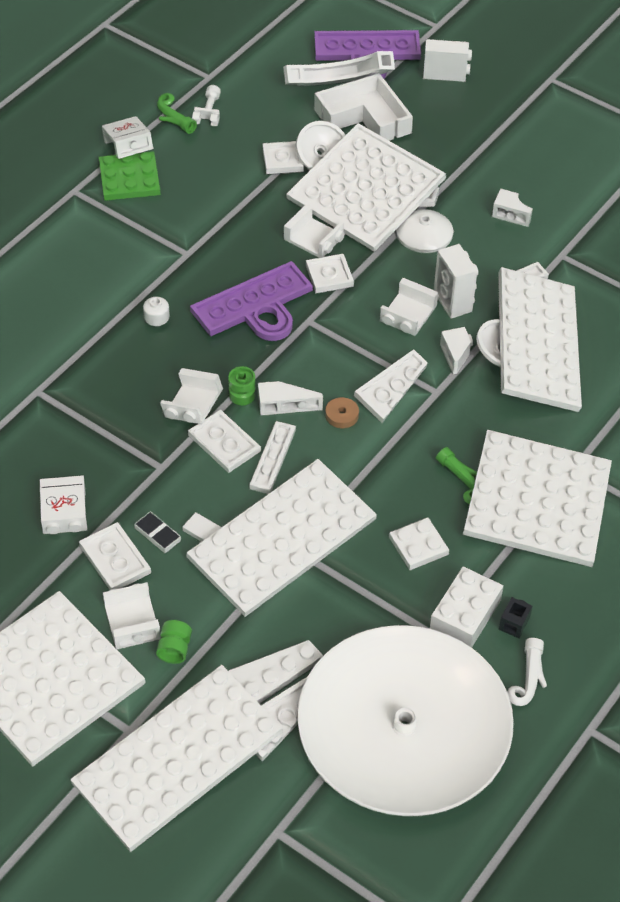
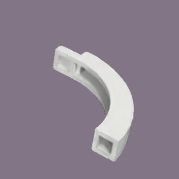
(339, 72)

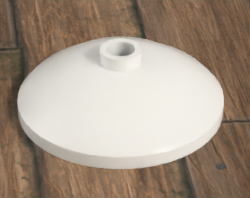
(314, 137)
(425, 231)
(489, 341)

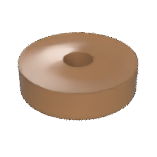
(345, 419)

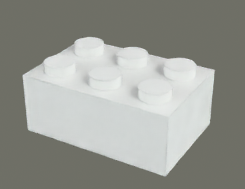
(455, 280)
(467, 606)

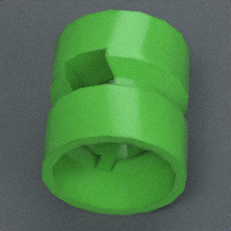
(242, 385)
(174, 641)

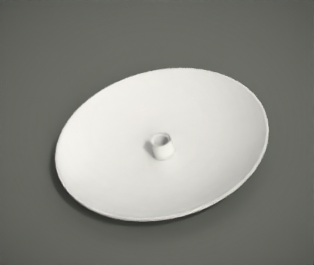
(414, 675)

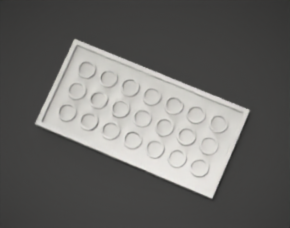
(539, 340)
(281, 537)
(176, 757)

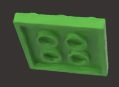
(129, 176)

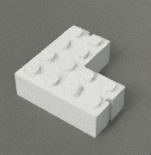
(365, 101)

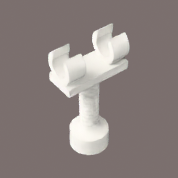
(212, 93)

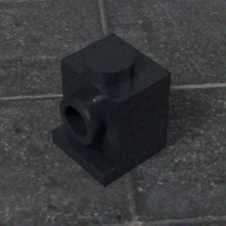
(515, 617)

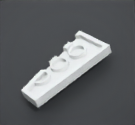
(387, 388)
(275, 671)
(285, 712)

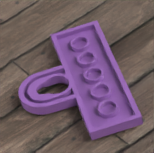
(357, 44)
(253, 298)

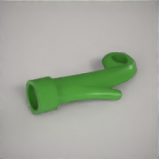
(186, 123)
(462, 471)

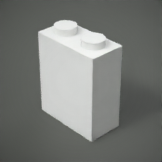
(447, 60)

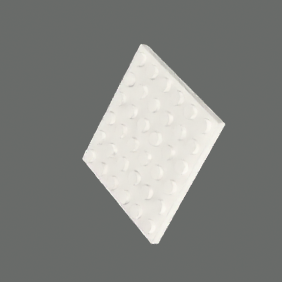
(366, 186)
(538, 498)
(57, 677)

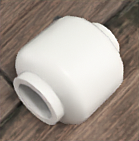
(156, 311)

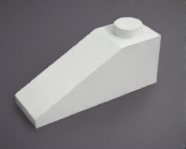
(287, 398)

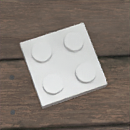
(281, 158)
(329, 273)
(418, 543)

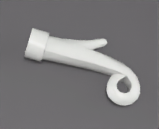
(534, 672)

